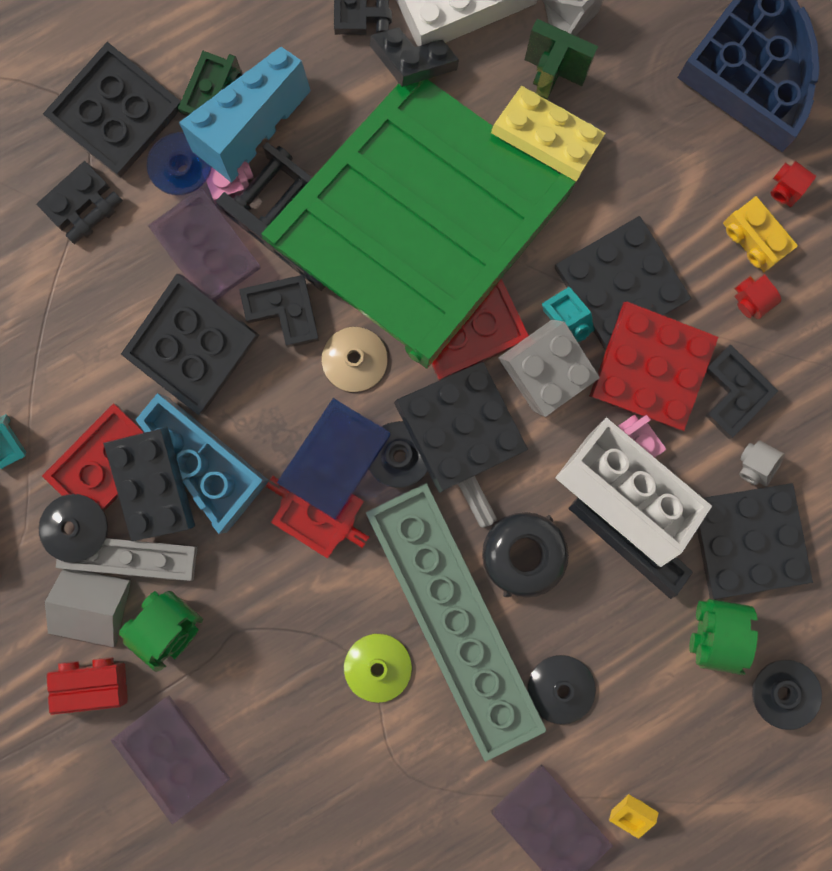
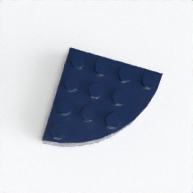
(759, 67)

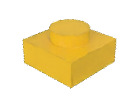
(633, 816)

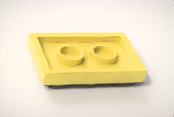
(548, 133)

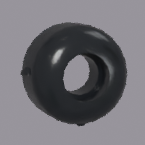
(551, 564)

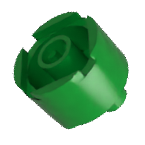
(161, 629)
(724, 636)

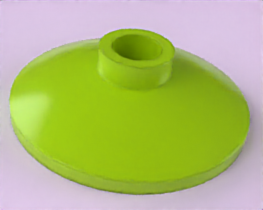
(382, 650)

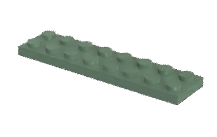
(456, 622)

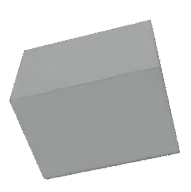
(87, 606)

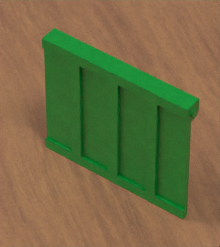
(419, 216)

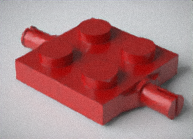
(312, 525)

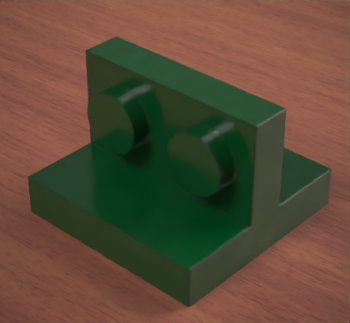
(557, 55)

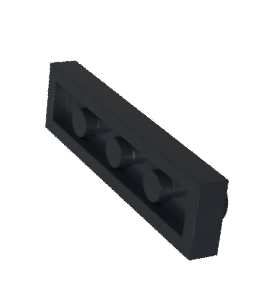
(668, 578)

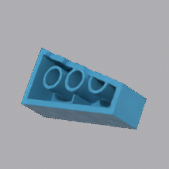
(246, 112)
(210, 470)

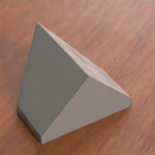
(571, 14)

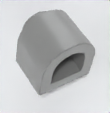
(760, 463)

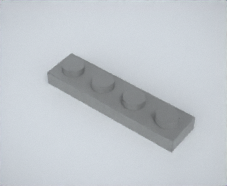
(140, 559)

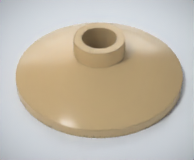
(359, 375)

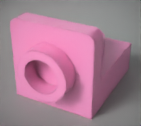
(219, 184)
(643, 434)

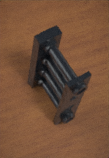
(238, 207)

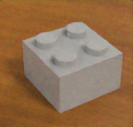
(549, 367)

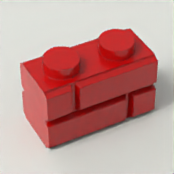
(87, 687)

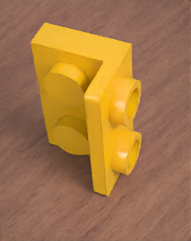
(759, 234)

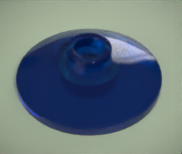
(165, 160)

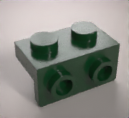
(208, 79)

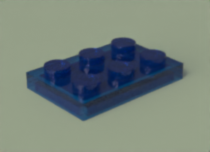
(334, 459)

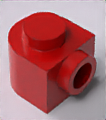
(792, 183)
(756, 296)

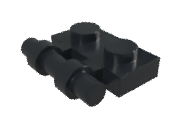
(353, 15)
(73, 197)

